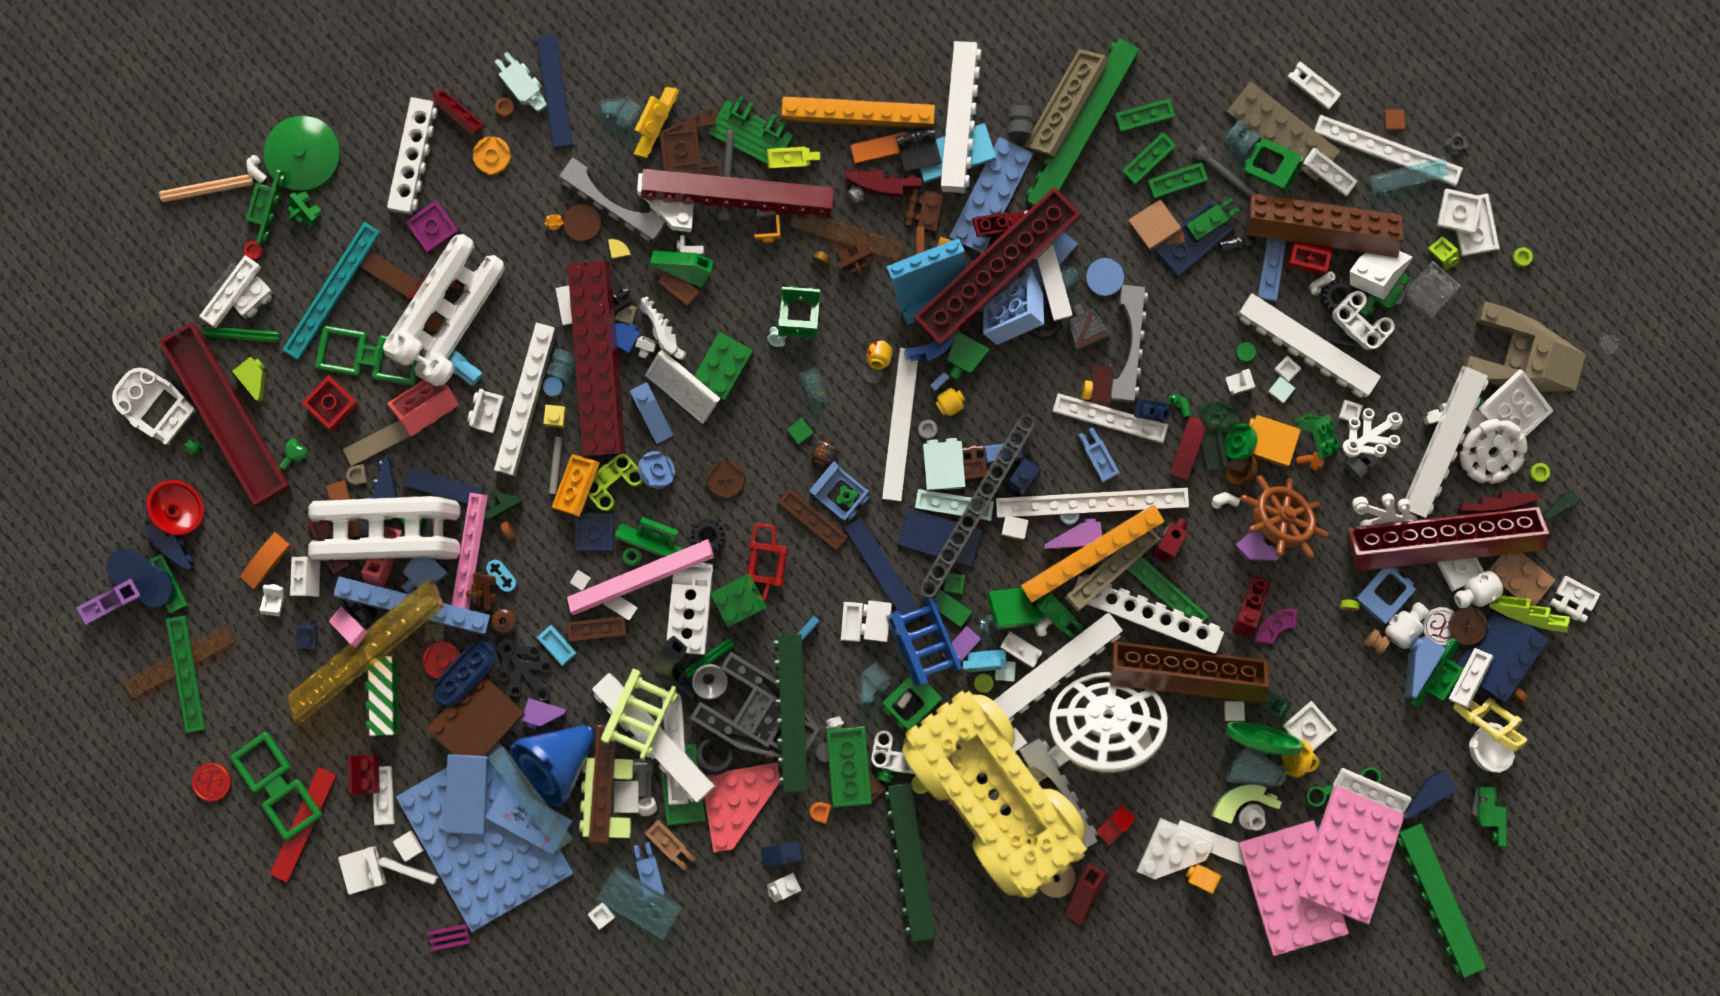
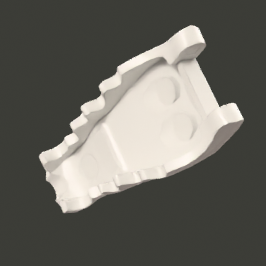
(660, 330)

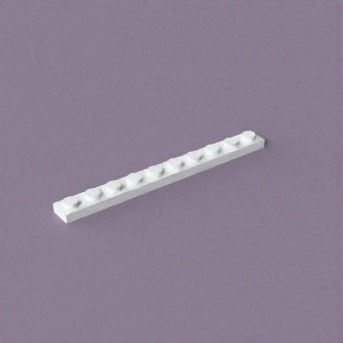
(1091, 502)

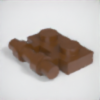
(930, 209)
(975, 466)

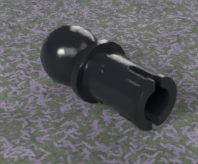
(1235, 244)

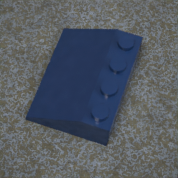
(1513, 652)

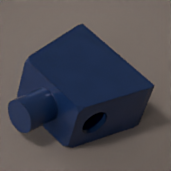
(1022, 477)

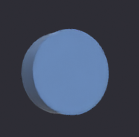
(552, 386)

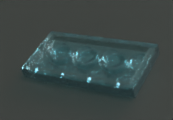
(639, 903)

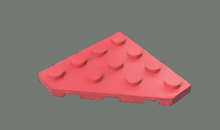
(737, 802)

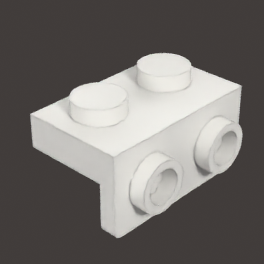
(485, 411)

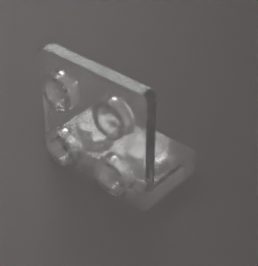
(1432, 289)

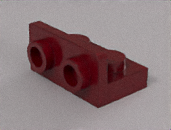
(363, 774)

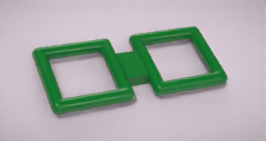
(365, 355)
(276, 786)

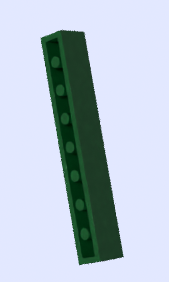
(792, 713)
(911, 862)

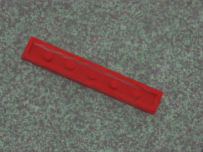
(293, 848)

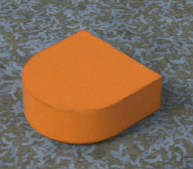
(820, 812)

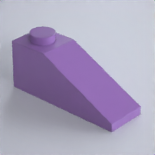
(1077, 536)

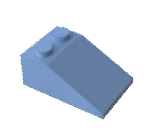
(1421, 661)

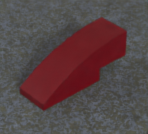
(1188, 448)

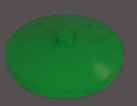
(303, 151)
(1264, 738)

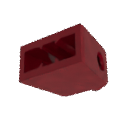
(1169, 546)

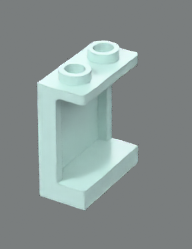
(944, 465)

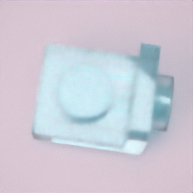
(984, 623)

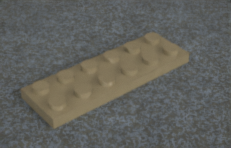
(1066, 102)
(1279, 125)

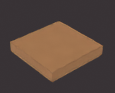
(1155, 225)

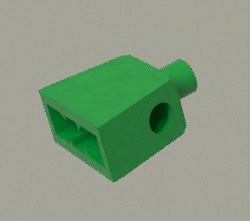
(965, 355)

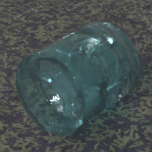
(1243, 144)
(562, 365)

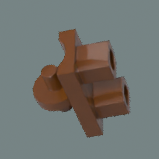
(847, 261)
(480, 591)

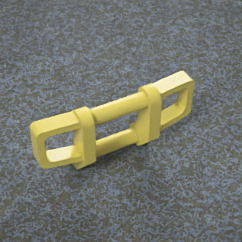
(1499, 736)

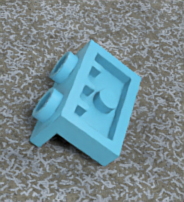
(985, 661)

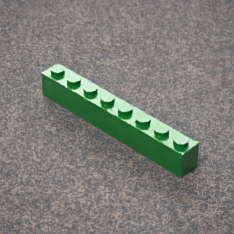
(1440, 900)

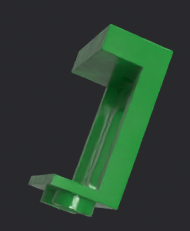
(1286, 172)
(797, 328)
(925, 692)

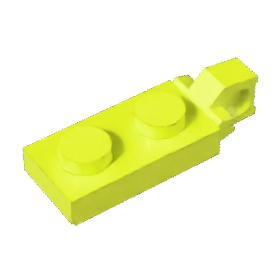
(790, 157)

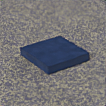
(594, 532)

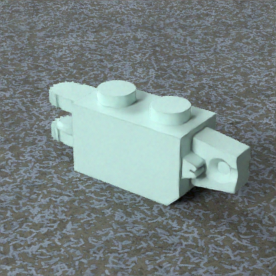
(521, 84)

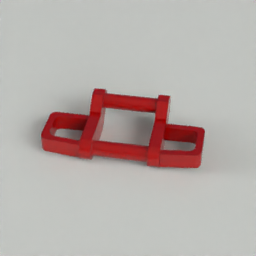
(755, 546)

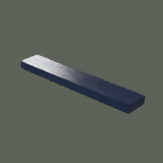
(554, 91)
(881, 567)

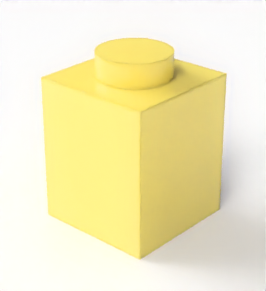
(555, 416)

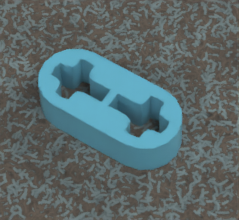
(505, 572)

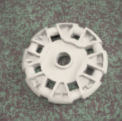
(1502, 456)

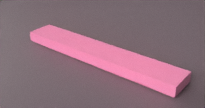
(469, 549)

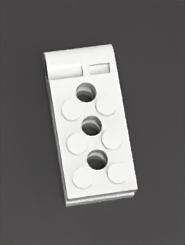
(699, 580)

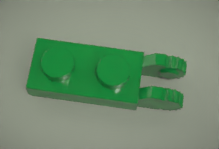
(1211, 220)
(1058, 614)

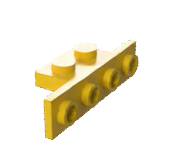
(653, 119)

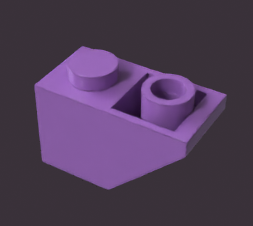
(1255, 549)

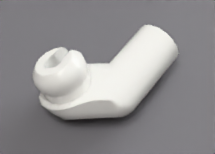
(252, 167)
(1318, 284)
(1224, 498)
(1042, 625)

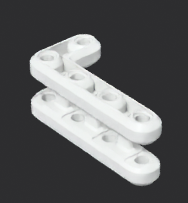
(408, 335)
(376, 545)

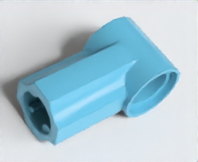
(464, 368)

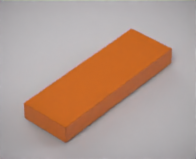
(875, 149)

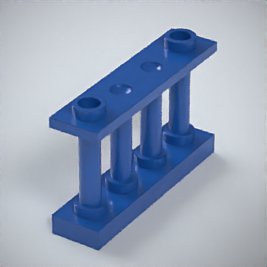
(905, 639)

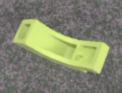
(1230, 802)

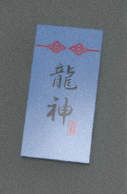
(512, 815)

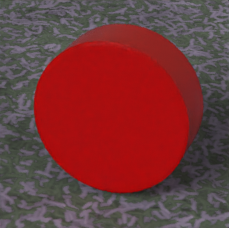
(253, 250)

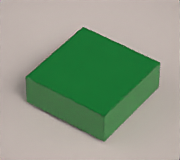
(800, 431)
(954, 583)

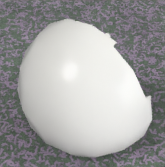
(1488, 753)

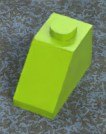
(252, 377)

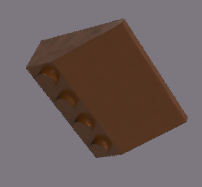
(476, 721)

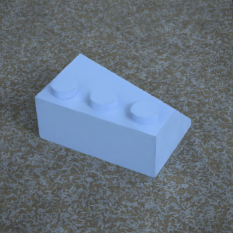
(1014, 310)

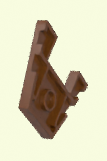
(681, 146)

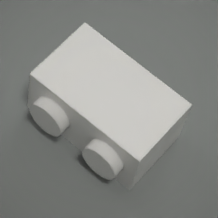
(876, 622)

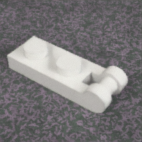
(1314, 86)

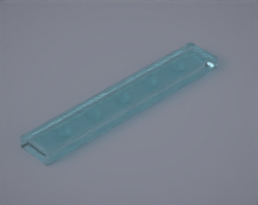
(530, 798)

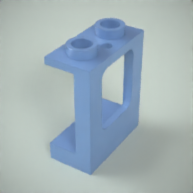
(828, 481)
(1377, 606)

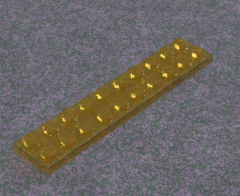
(354, 661)

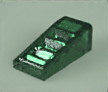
(1563, 503)

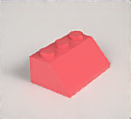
(422, 405)

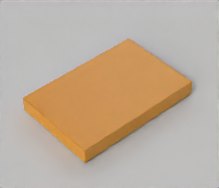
(575, 485)

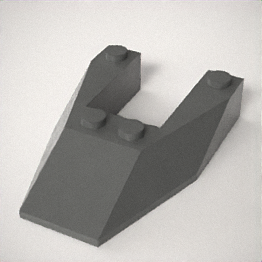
(756, 723)

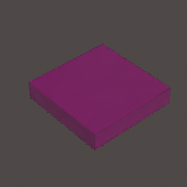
(432, 226)

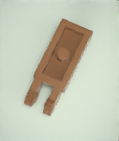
(668, 843)

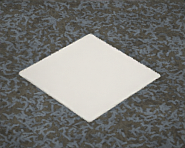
(625, 796)

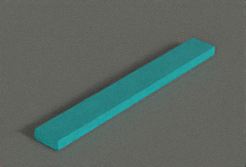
(331, 291)

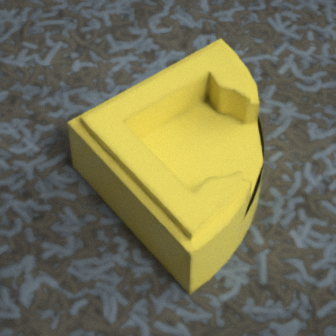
(618, 249)

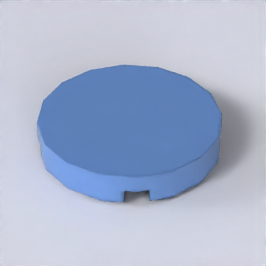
(1104, 277)
(656, 470)

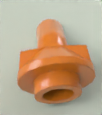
(1313, 459)

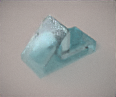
(814, 388)

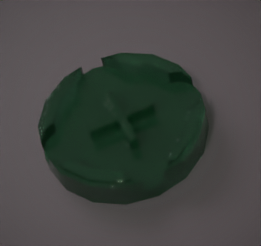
(1218, 416)

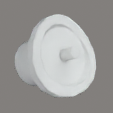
(1252, 817)

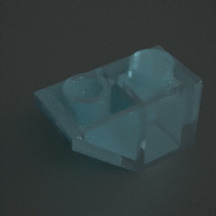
(623, 110)
(871, 681)

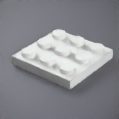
(1518, 403)

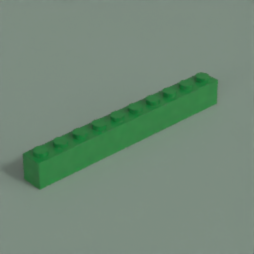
(1060, 165)

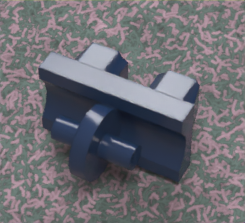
(1152, 410)

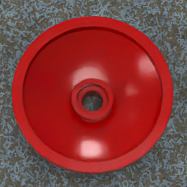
(179, 498)

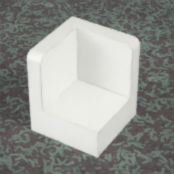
(1240, 382)
(1014, 527)
(408, 845)

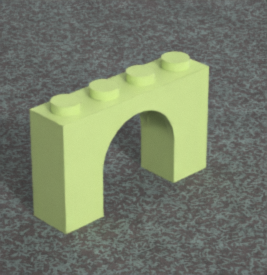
(618, 826)

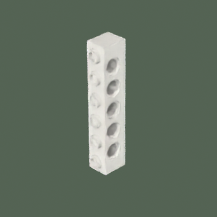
(416, 109)

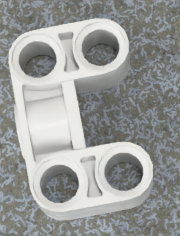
(1357, 326)
(894, 760)

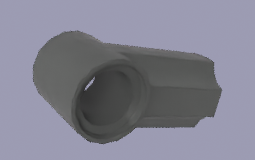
(643, 774)

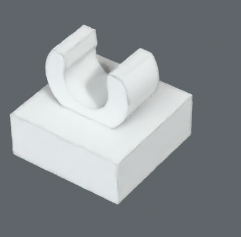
(646, 345)

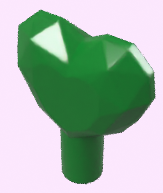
(293, 453)

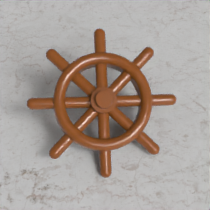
(1284, 517)

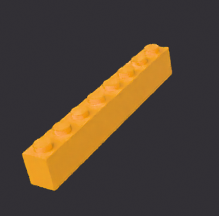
(858, 112)
(1092, 553)

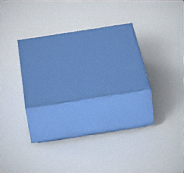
(939, 382)

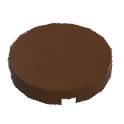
(582, 222)
(725, 479)
(1467, 625)

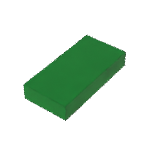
(951, 608)

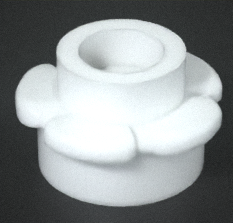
(834, 723)

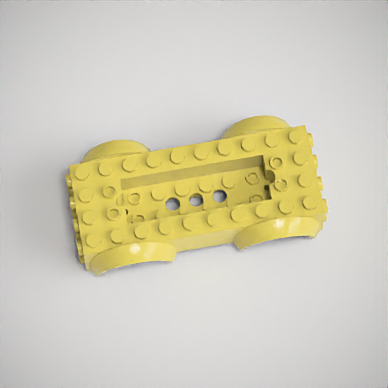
(1043, 826)

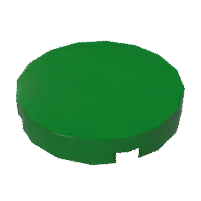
(1240, 442)

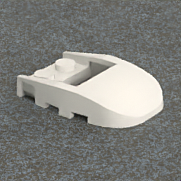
(136, 395)

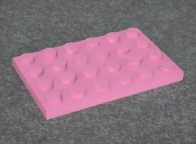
(1351, 855)
(1276, 872)

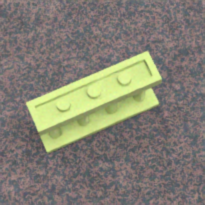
(627, 699)

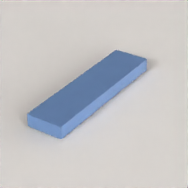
(1271, 269)

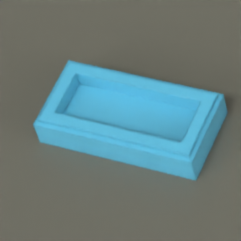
(556, 645)

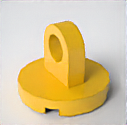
(1300, 764)

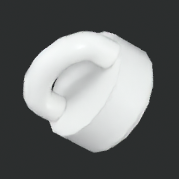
(647, 806)

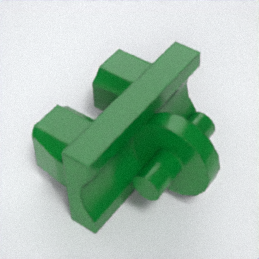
(299, 210)

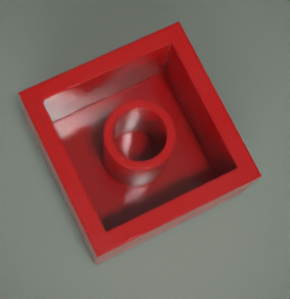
(330, 403)

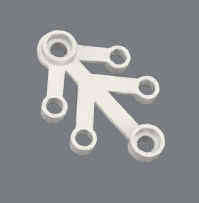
(1371, 436)
(1361, 506)

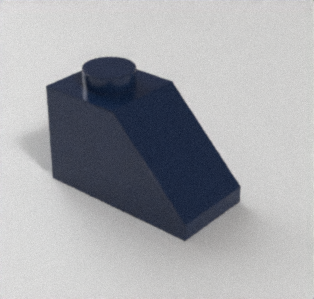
(782, 853)

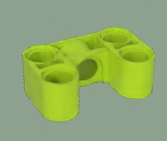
(609, 474)

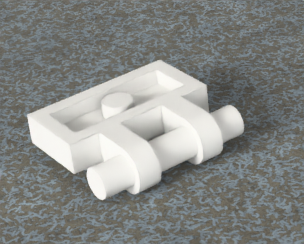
(1576, 593)

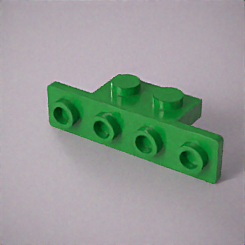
(263, 205)
(650, 537)
(1442, 678)

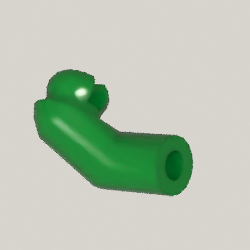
(1181, 403)

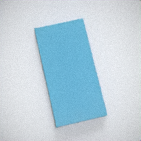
(981, 153)

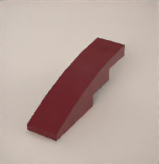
(1504, 501)

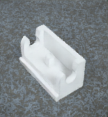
(305, 577)
(1021, 649)

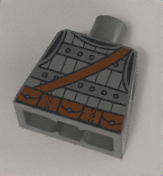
(1086, 328)

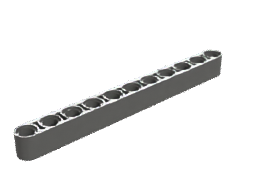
(979, 496)

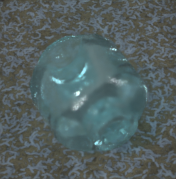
(1069, 277)

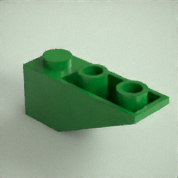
(684, 265)

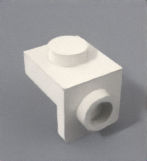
(691, 249)
(272, 600)
(783, 887)

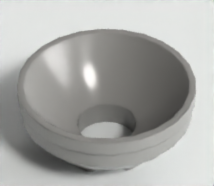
(713, 689)

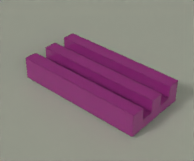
(432, 940)

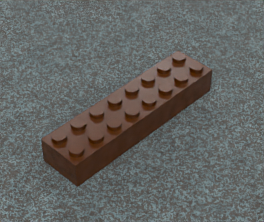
(1324, 225)
(1189, 672)

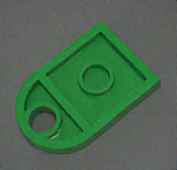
(1013, 608)

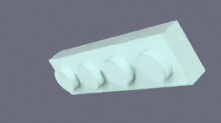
(949, 504)

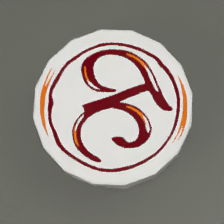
(1437, 625)

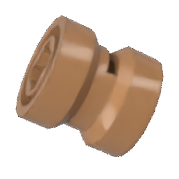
(1377, 642)

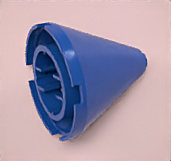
(554, 760)

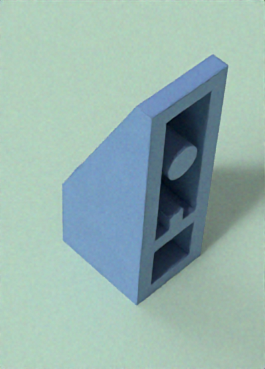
(651, 413)

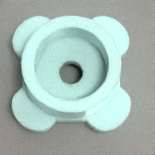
(774, 340)

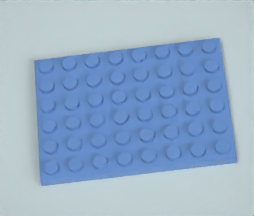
(481, 871)

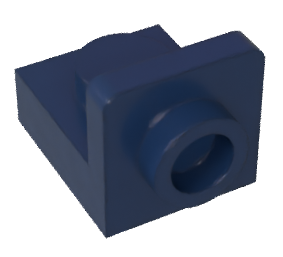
(306, 636)

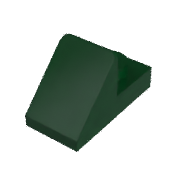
(507, 503)

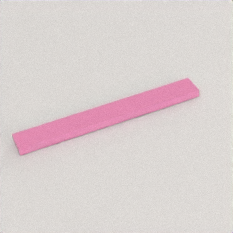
(640, 577)

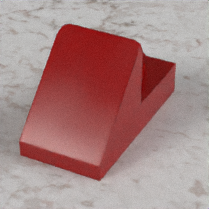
(1116, 824)

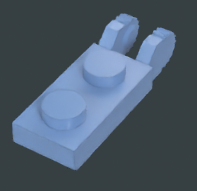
(1099, 456)
(648, 869)

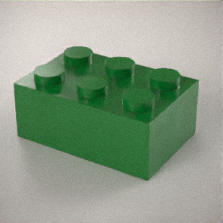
(723, 365)

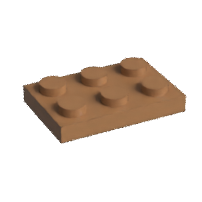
(1522, 576)

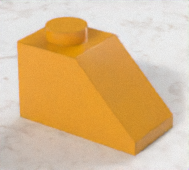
(1202, 877)

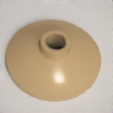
(1063, 886)

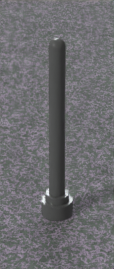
(1202, 155)
(724, 213)

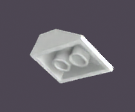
(1378, 273)

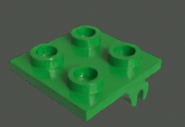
(1323, 430)

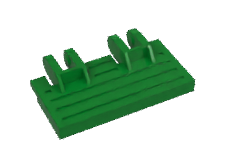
(749, 135)

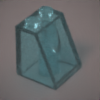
(1254, 769)

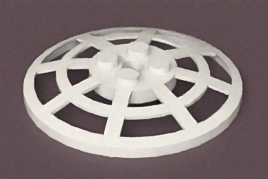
(1105, 727)

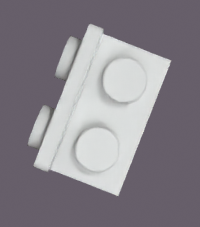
(252, 297)

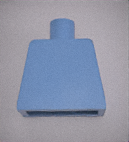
(420, 570)

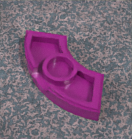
(1275, 624)

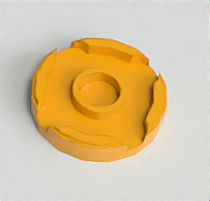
(491, 155)

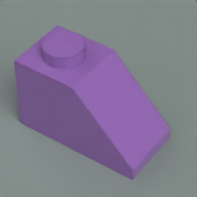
(541, 713)

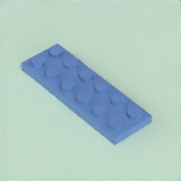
(992, 191)

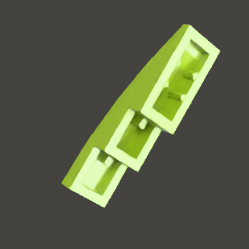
(1521, 610)

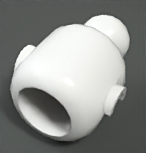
(1480, 590)
(1406, 626)

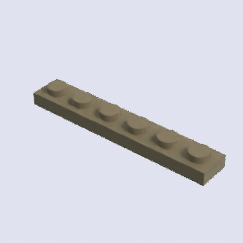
(1111, 570)

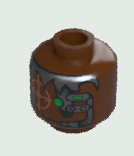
(824, 452)
(511, 621)

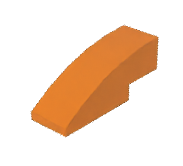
(265, 560)

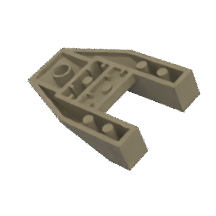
(1533, 348)

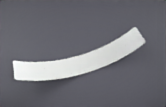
(617, 604)

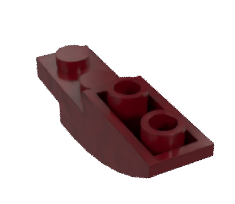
(874, 183)
(995, 224)

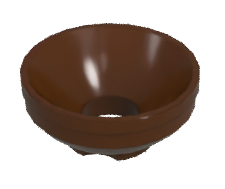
(1236, 471)

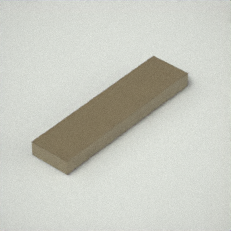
(376, 443)

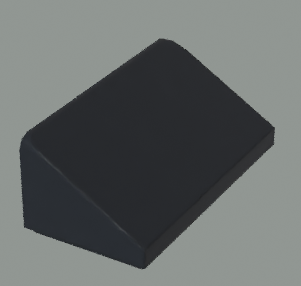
(359, 612)

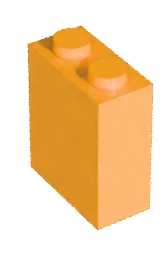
(1275, 440)

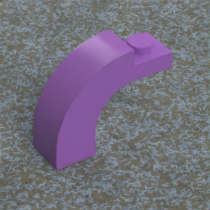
(108, 601)

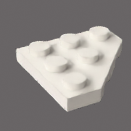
(676, 214)
(1172, 850)

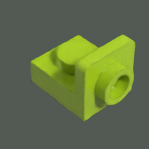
(1445, 253)

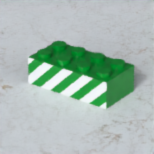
(383, 697)

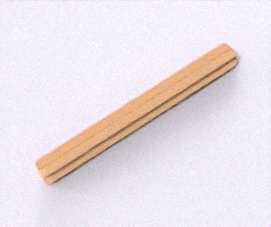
(205, 188)

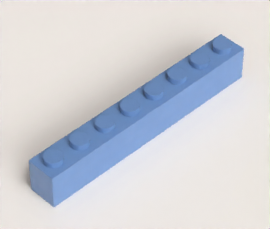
(387, 599)

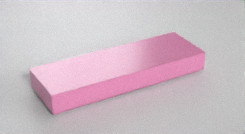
(348, 627)

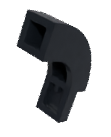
(669, 671)

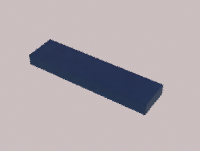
(440, 486)

